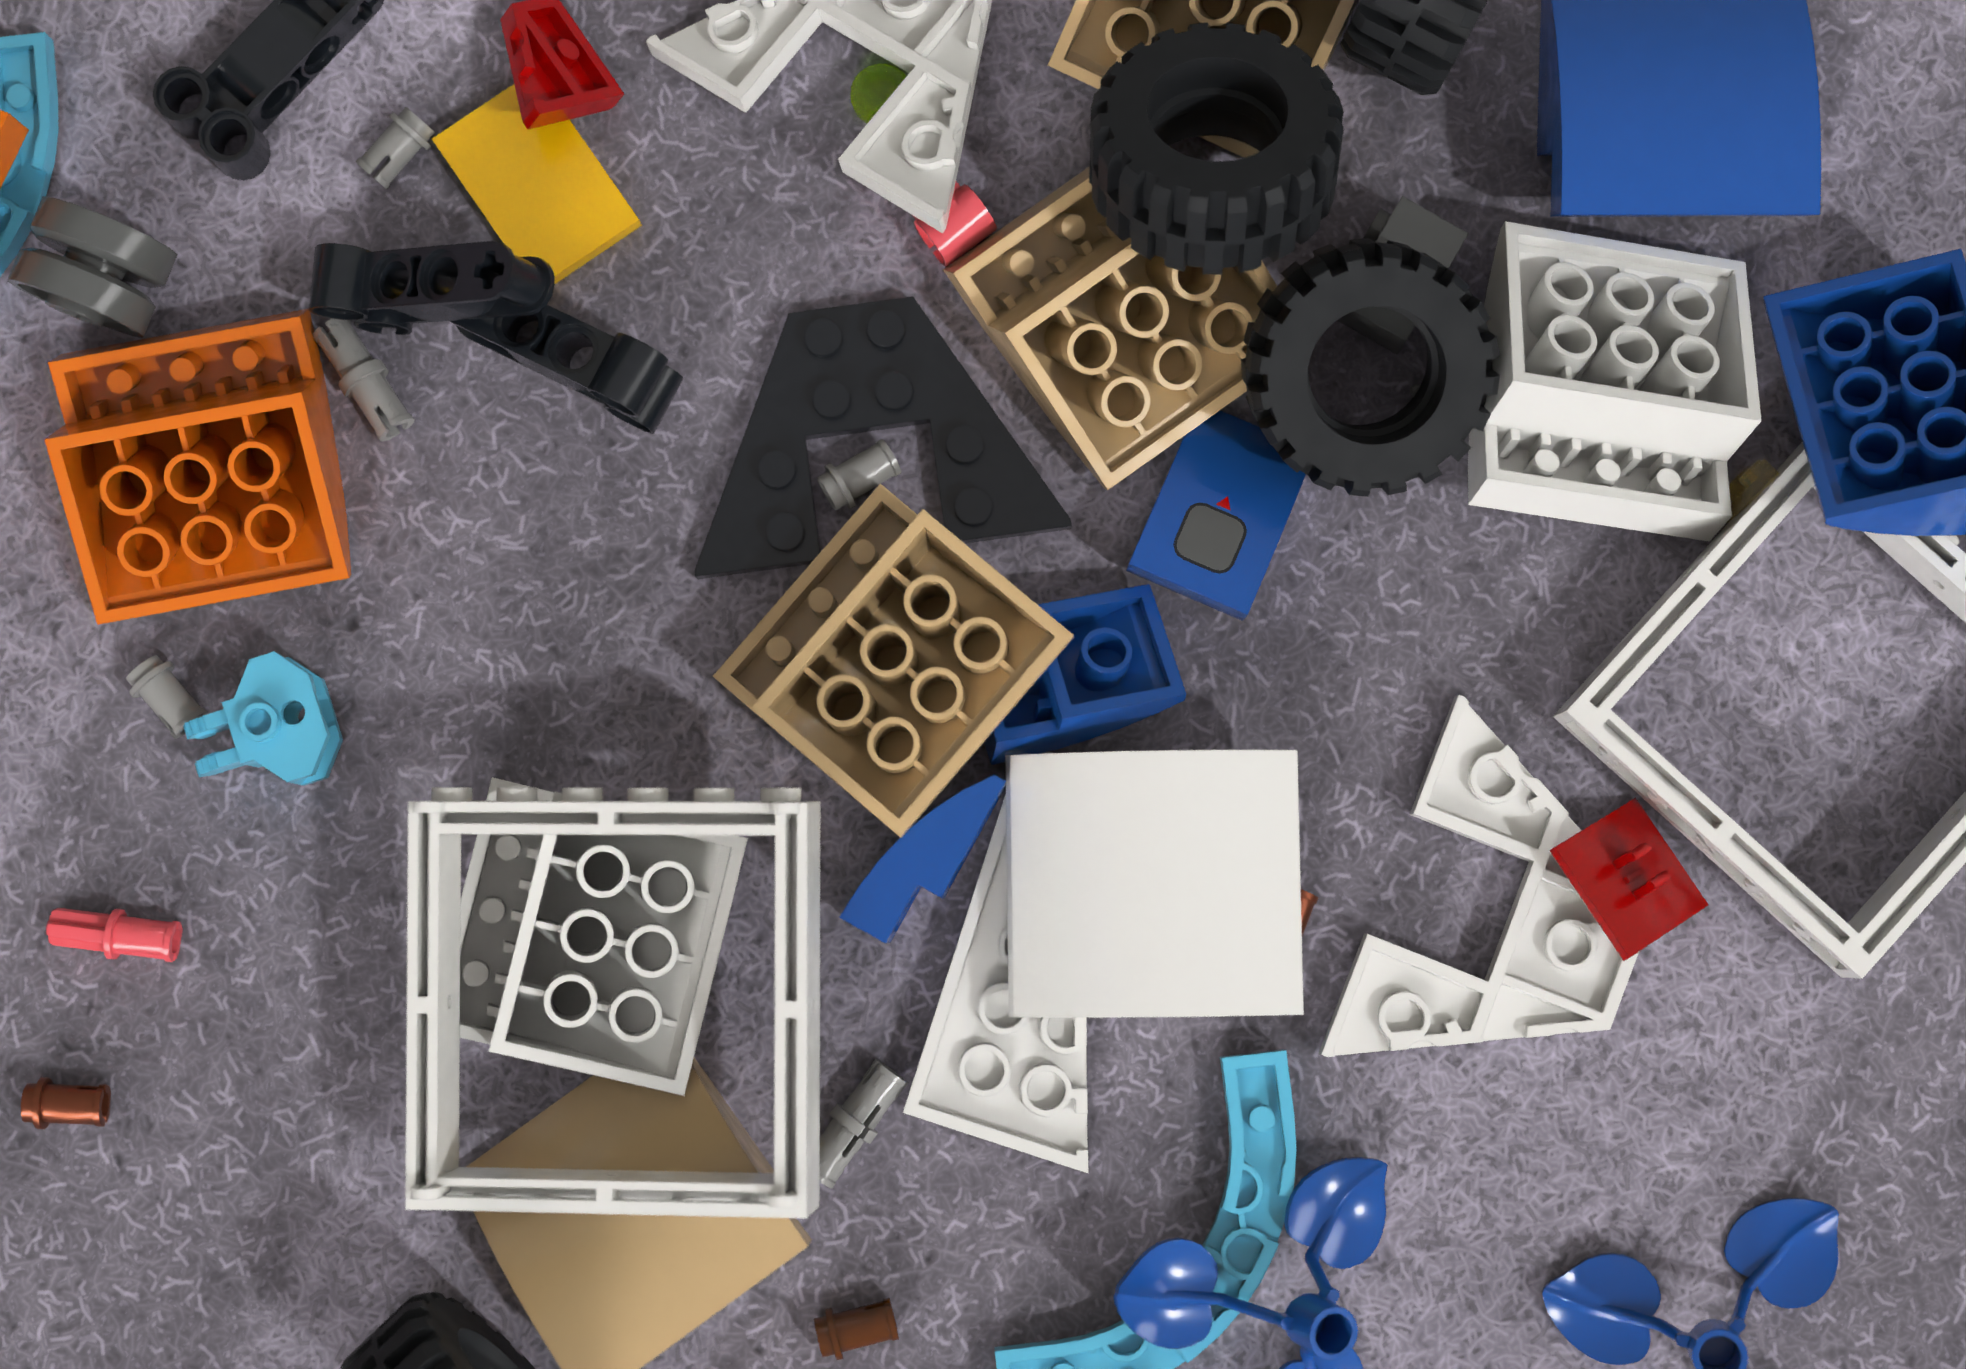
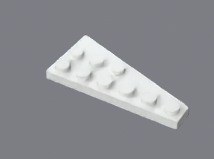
(995, 1072)

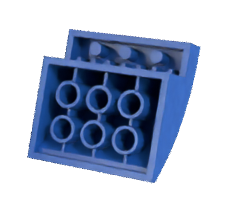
(1679, 108)
(1881, 393)

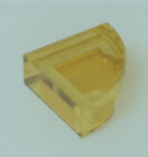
(1753, 480)

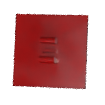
(1629, 878)

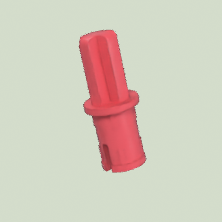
(114, 934)

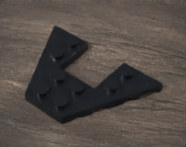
(858, 374)

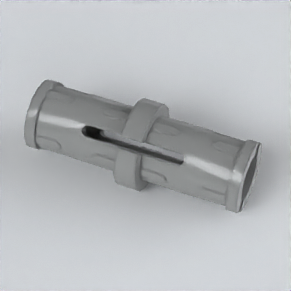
(363, 378)
(856, 1120)

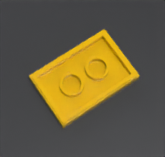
(537, 185)

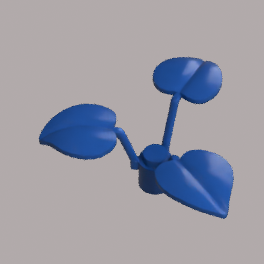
(1331, 1210)
(1611, 1298)

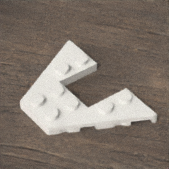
(917, 135)
(1552, 959)

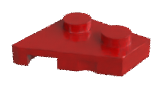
(554, 65)

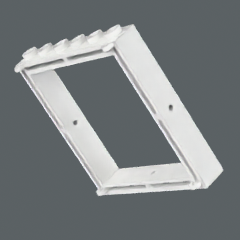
(1845, 947)
(433, 1005)

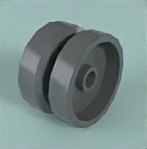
(94, 263)

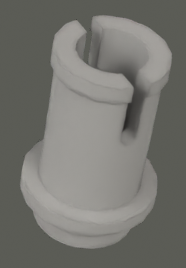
(399, 142)
(858, 475)
(164, 694)

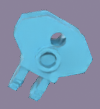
(267, 723)

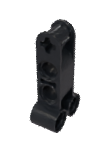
(259, 77)
(426, 284)
(621, 374)

